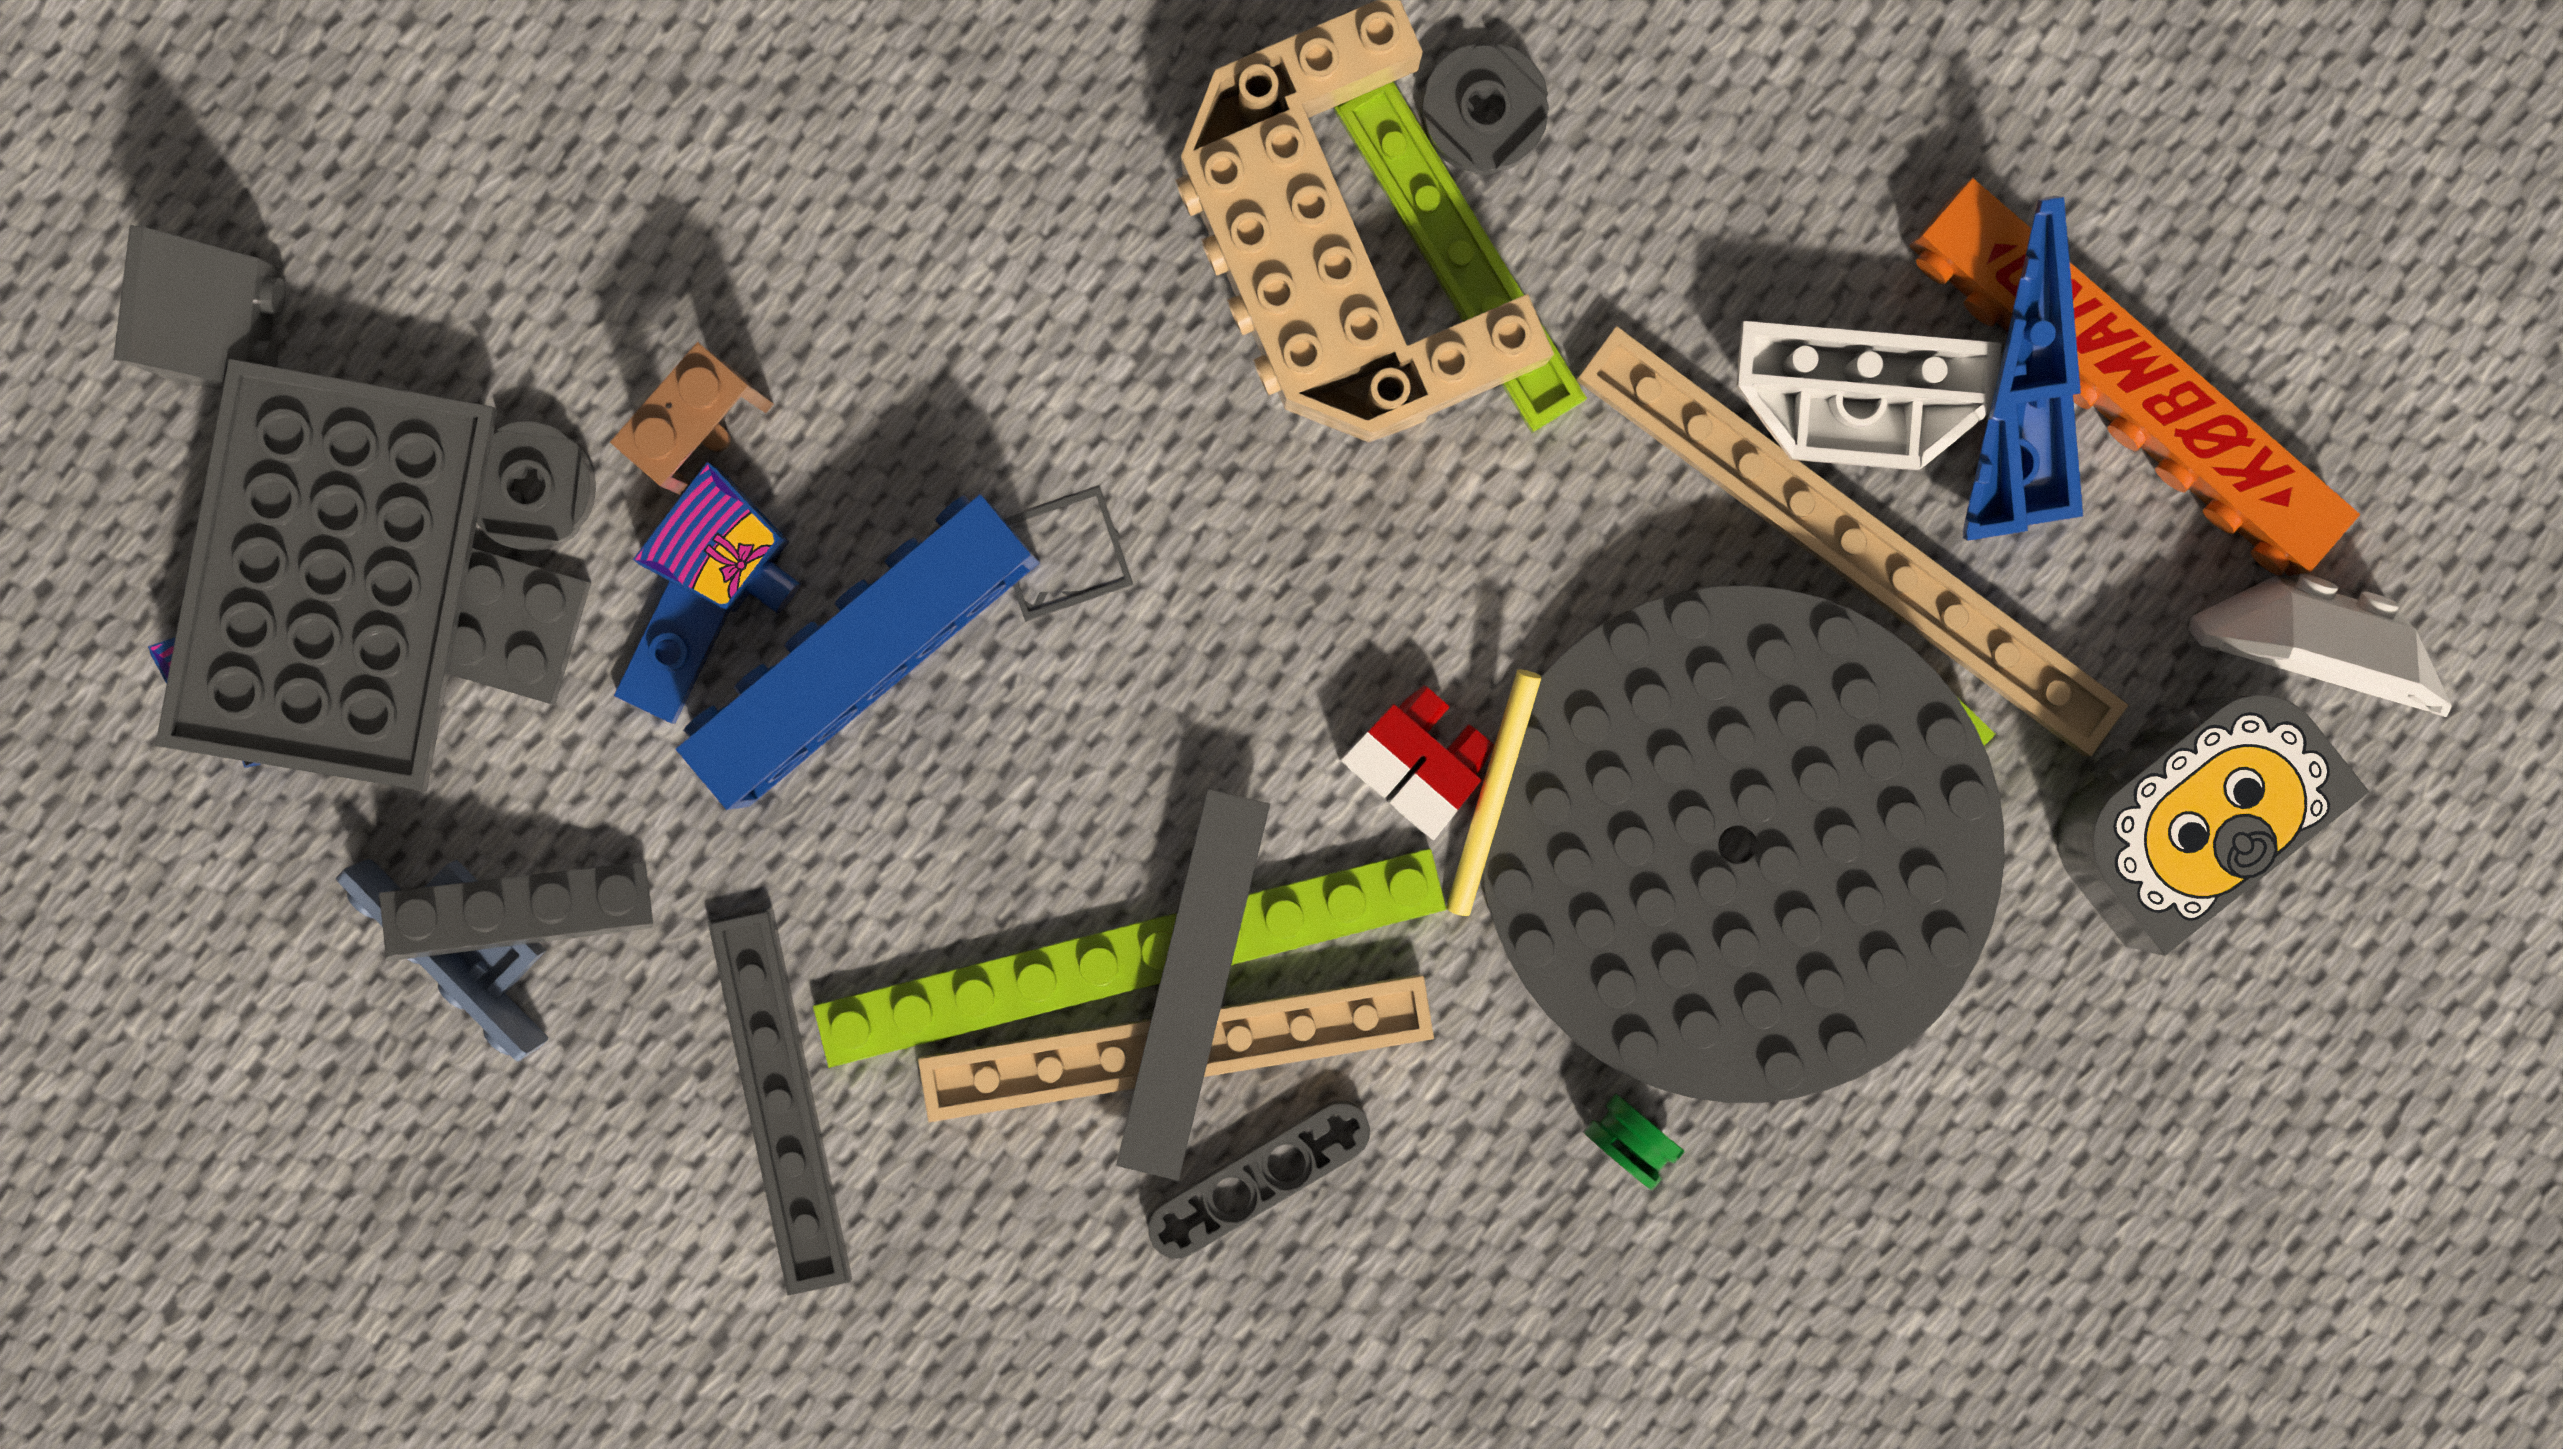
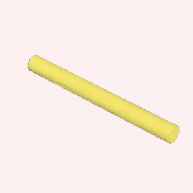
(1493, 792)

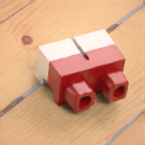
(1442, 778)

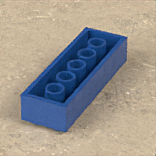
(857, 654)

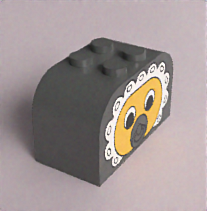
(2200, 814)

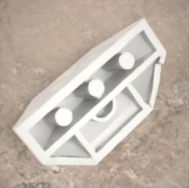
(1864, 392)
(2327, 638)

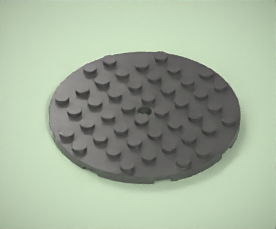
(1865, 869)

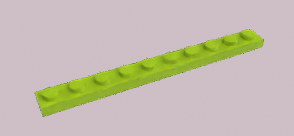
(1119, 960)

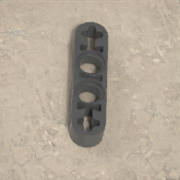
(1264, 1187)

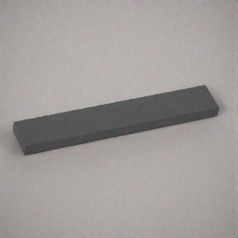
(1193, 984)
(780, 1101)

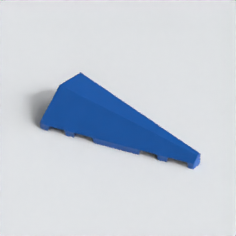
(2030, 439)

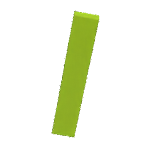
(1449, 236)

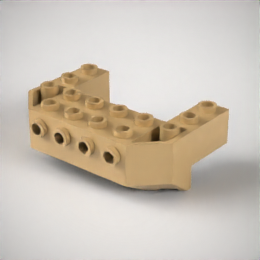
(1297, 254)

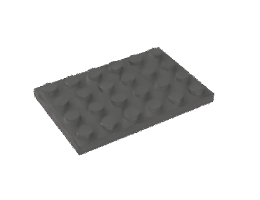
(326, 576)

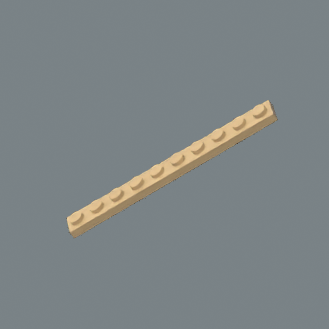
(1852, 542)

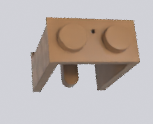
(683, 415)

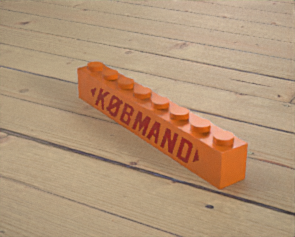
(2146, 393)

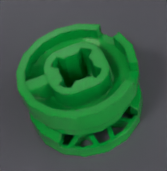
(1636, 1135)

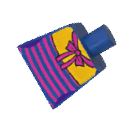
(720, 546)

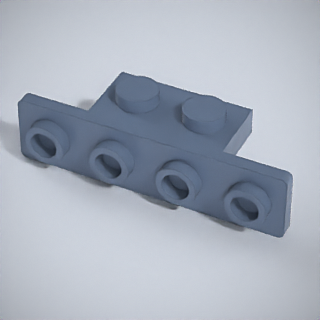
(468, 978)

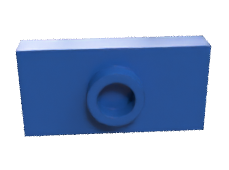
(671, 653)

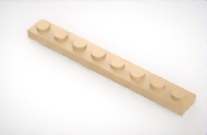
(1110, 1055)

